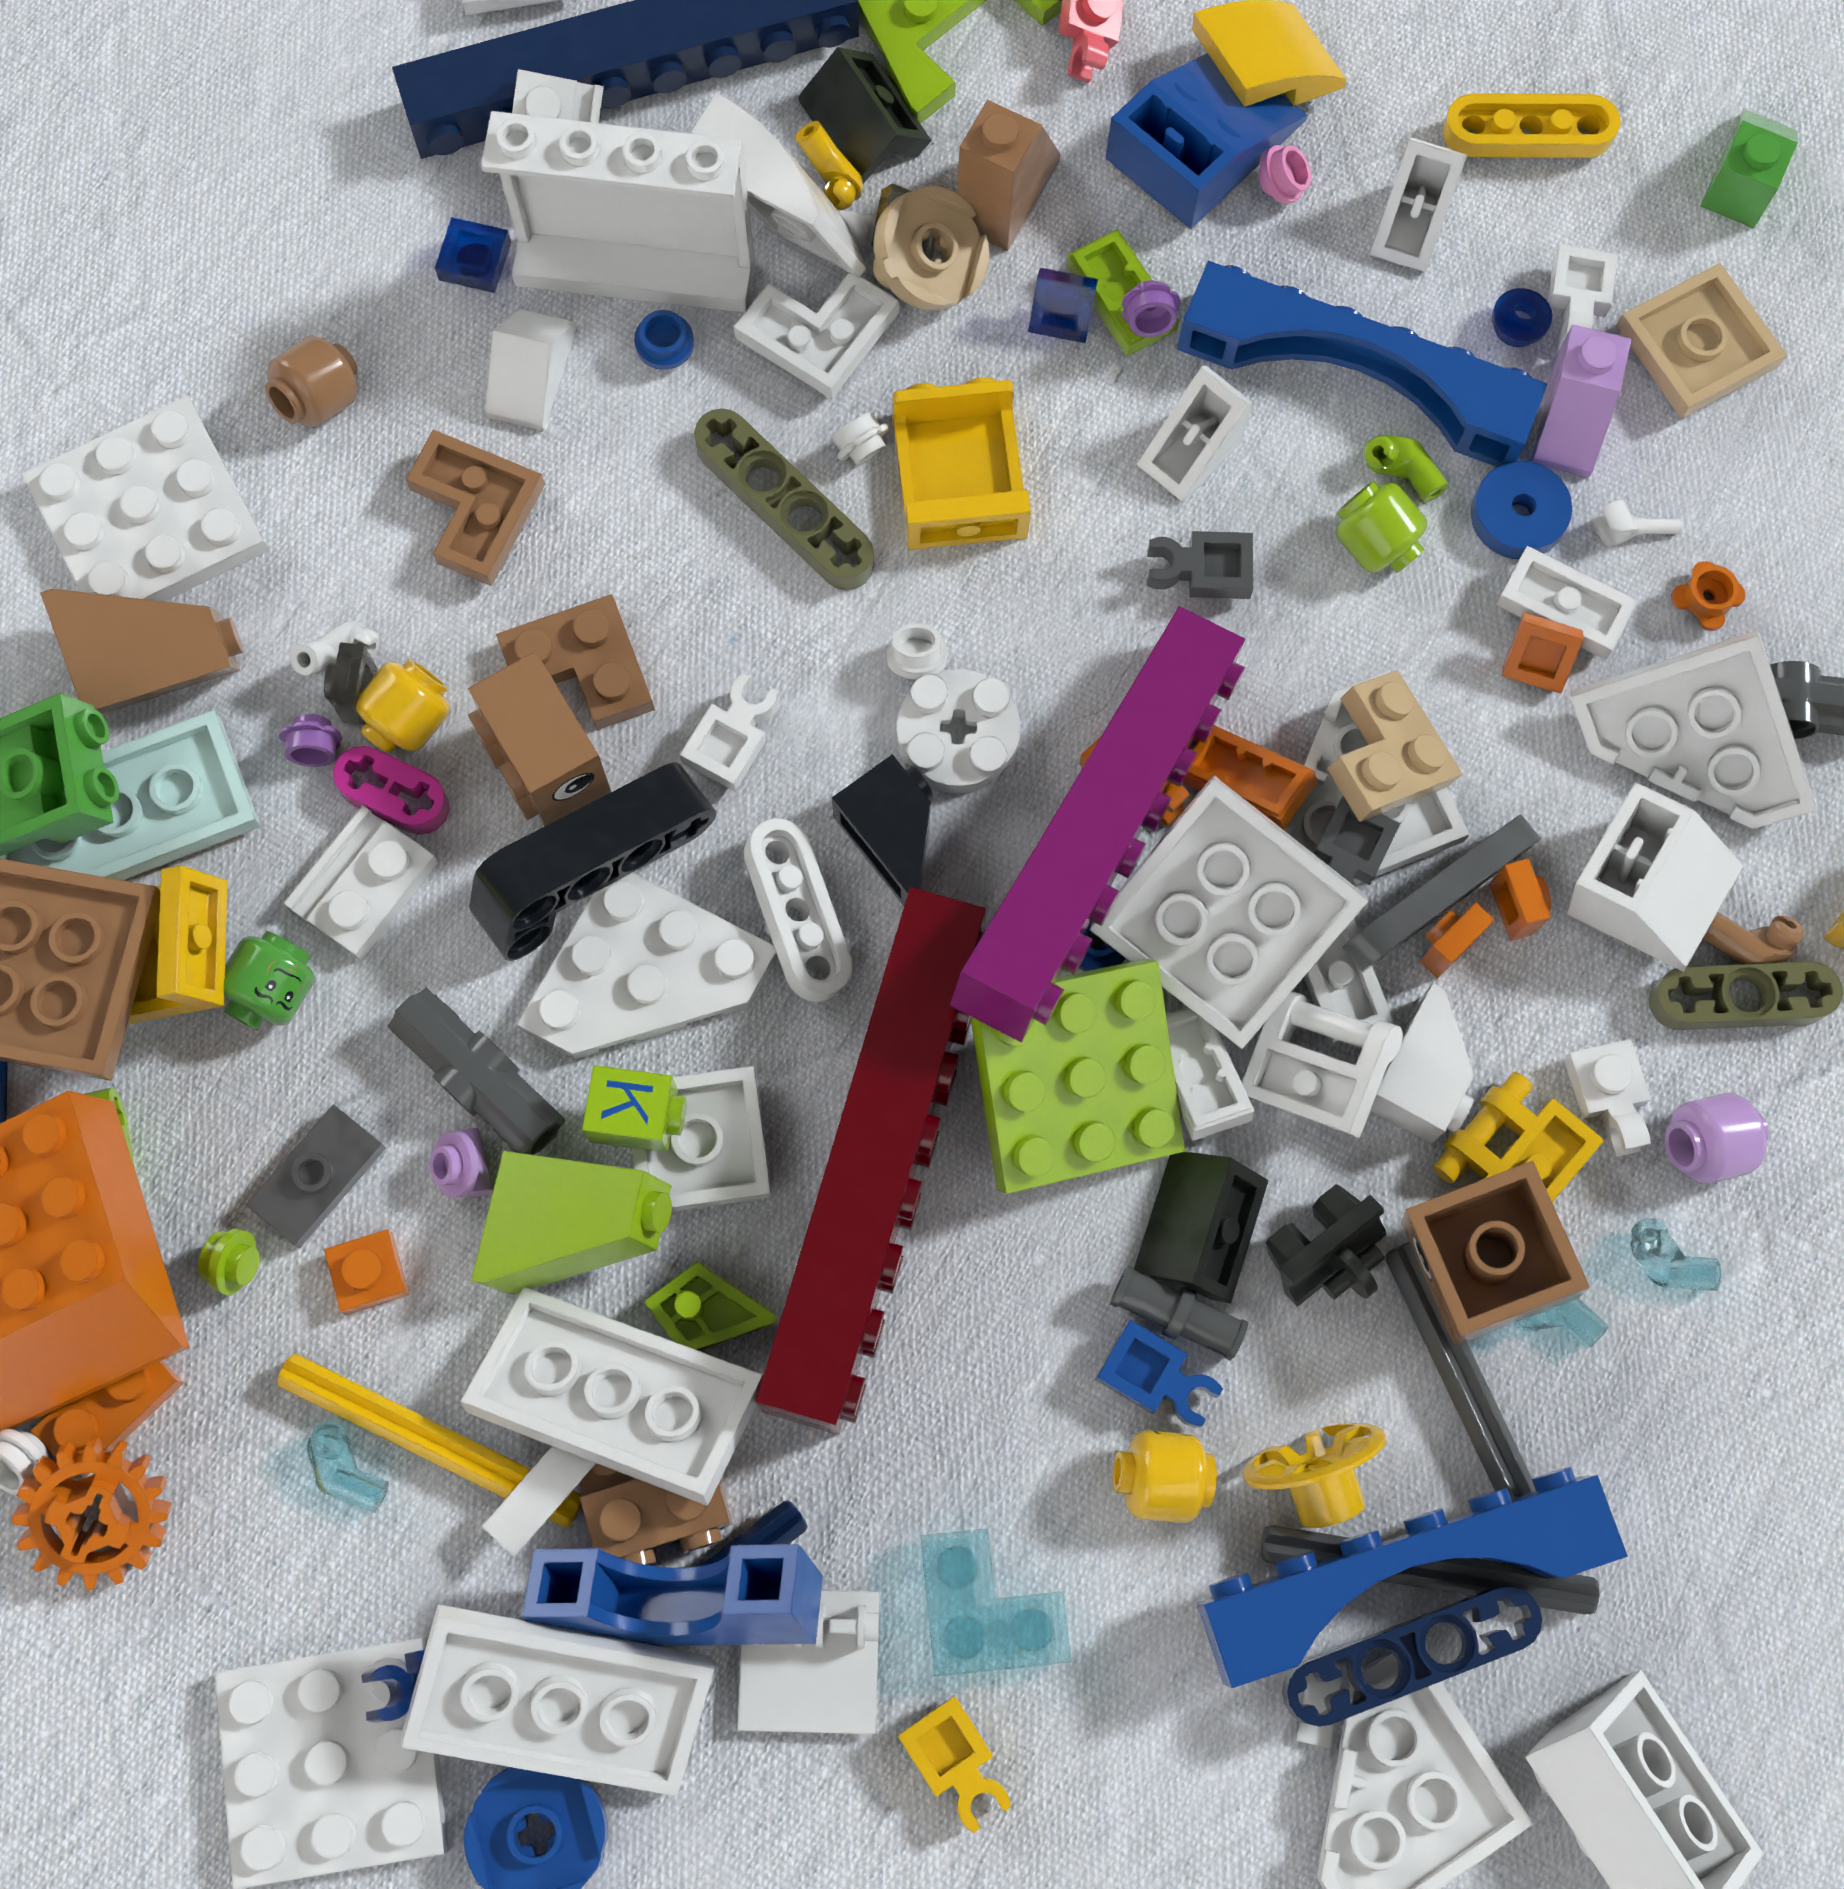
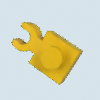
(949, 1754)

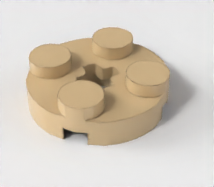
(900, 256)

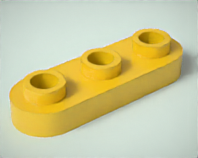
(1551, 118)

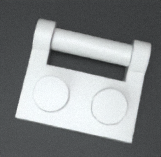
(1315, 1083)

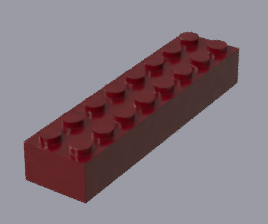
(872, 1169)

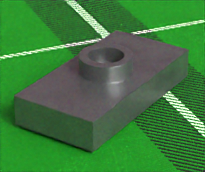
(316, 1176)

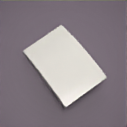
(781, 189)

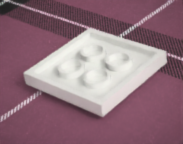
(146, 508)
(1230, 911)
(315, 1780)

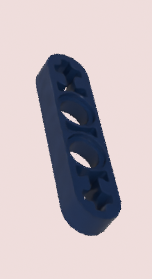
(1415, 1665)

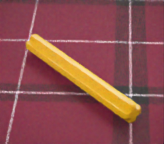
(412, 1431)

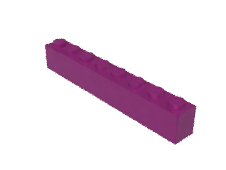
(1098, 828)

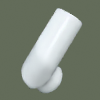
(316, 655)

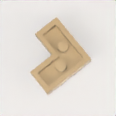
(1402, 752)

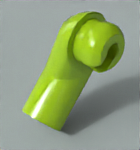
(1407, 460)

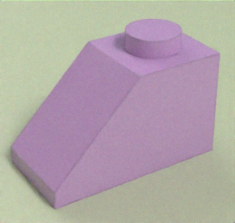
(1580, 400)

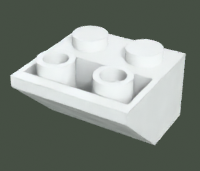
(1655, 878)

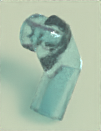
(337, 1471)

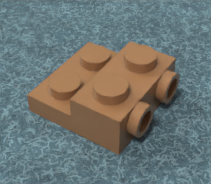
(637, 1517)

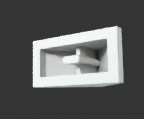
(1418, 204)
(527, 367)
(1197, 434)

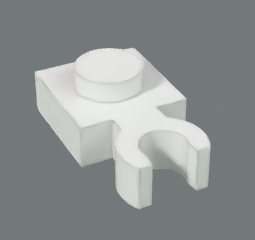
(728, 740)

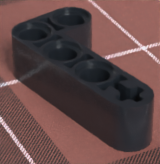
(583, 852)

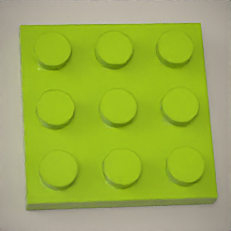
(1086, 1086)

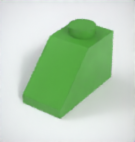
(1750, 168)

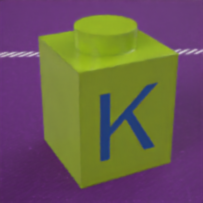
(633, 1109)

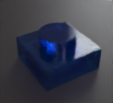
(473, 255)
(1062, 305)

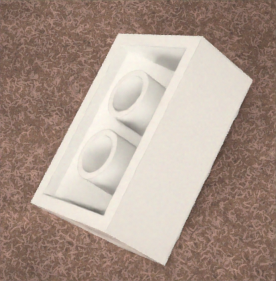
(1642, 1795)

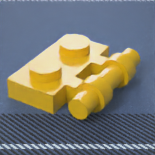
(1552, 1139)

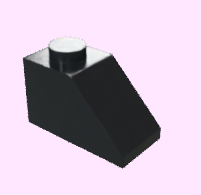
(888, 822)

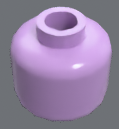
(1716, 1138)

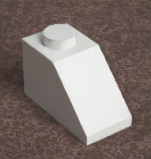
(1430, 1074)

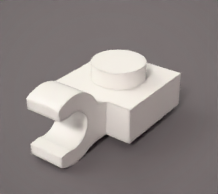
(1581, 286)
(1612, 1085)

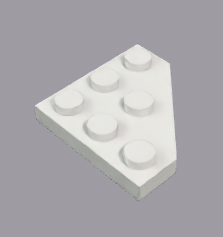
(1703, 730)
(1426, 823)
(643, 969)
(1412, 1794)

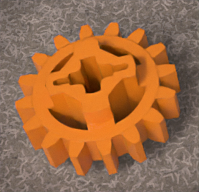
(120, 1524)

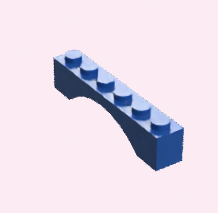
(1473, 403)
(1274, 1622)

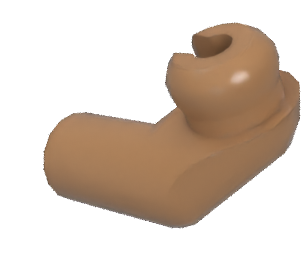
(1755, 946)

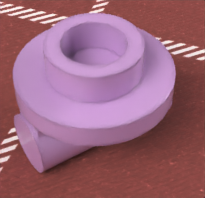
(461, 1164)

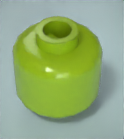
(1381, 527)

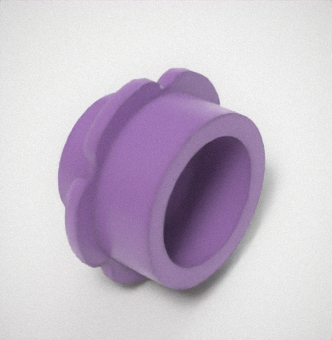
(1150, 308)
(310, 741)

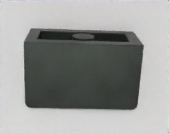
(862, 111)
(1202, 1224)

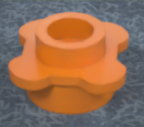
(1716, 581)

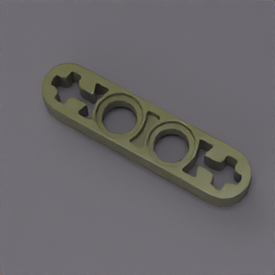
(790, 493)

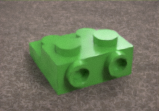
(53, 773)

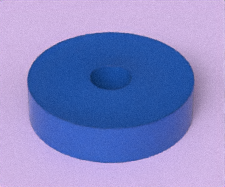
(1524, 485)

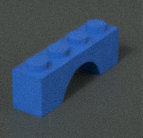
(742, 1600)

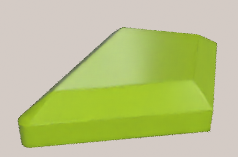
(706, 1310)

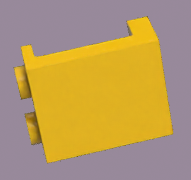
(959, 464)
(186, 948)

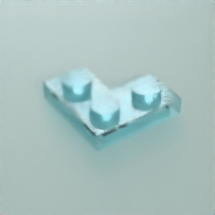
(971, 1626)

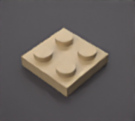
(1701, 340)

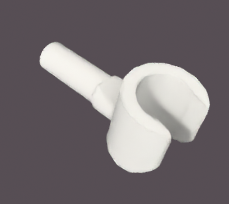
(1618, 526)

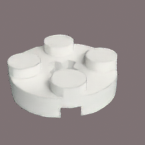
(964, 695)

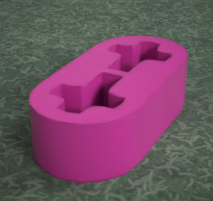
(397, 777)

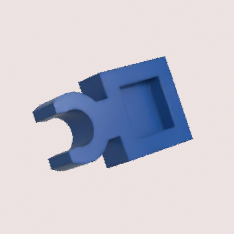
(1147, 1370)

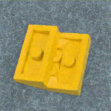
(1266, 51)

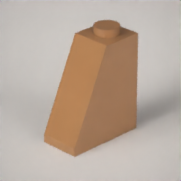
(1004, 170)
(138, 648)

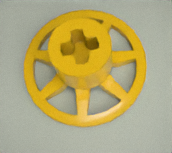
(1322, 1478)

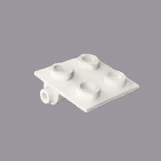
(818, 1684)

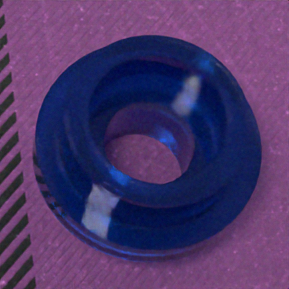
(1517, 330)

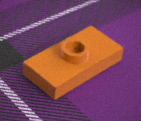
(1255, 773)

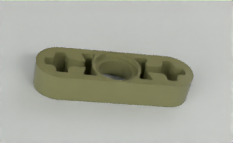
(1788, 977)

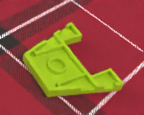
(910, 26)

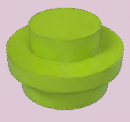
(229, 1260)

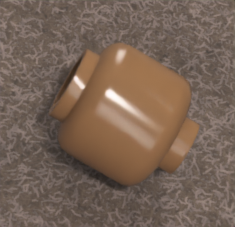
(311, 381)

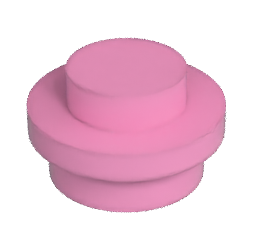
(1284, 173)

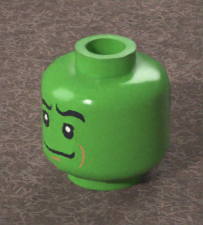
(266, 980)

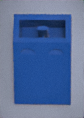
(1194, 139)

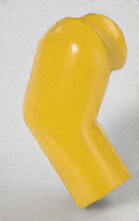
(841, 178)

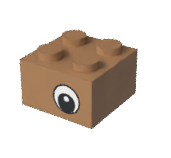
(536, 741)
(1494, 1253)

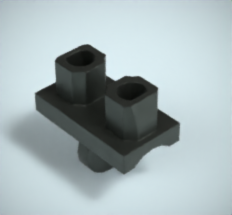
(1338, 1256)

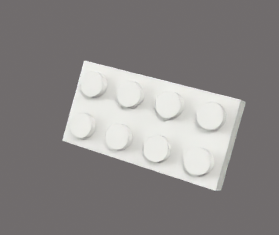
(614, 1395)
(557, 1701)

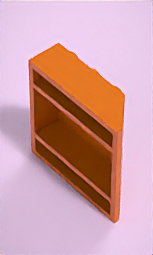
(77, 1261)

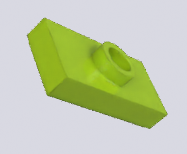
(1117, 273)

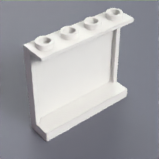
(625, 210)

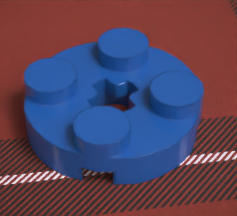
(501, 1813)

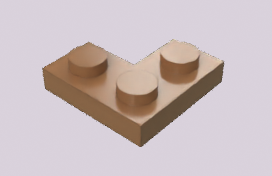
(489, 500)
(593, 647)

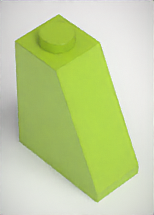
(566, 1220)

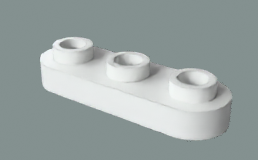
(800, 886)

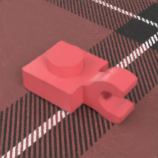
(1094, 32)

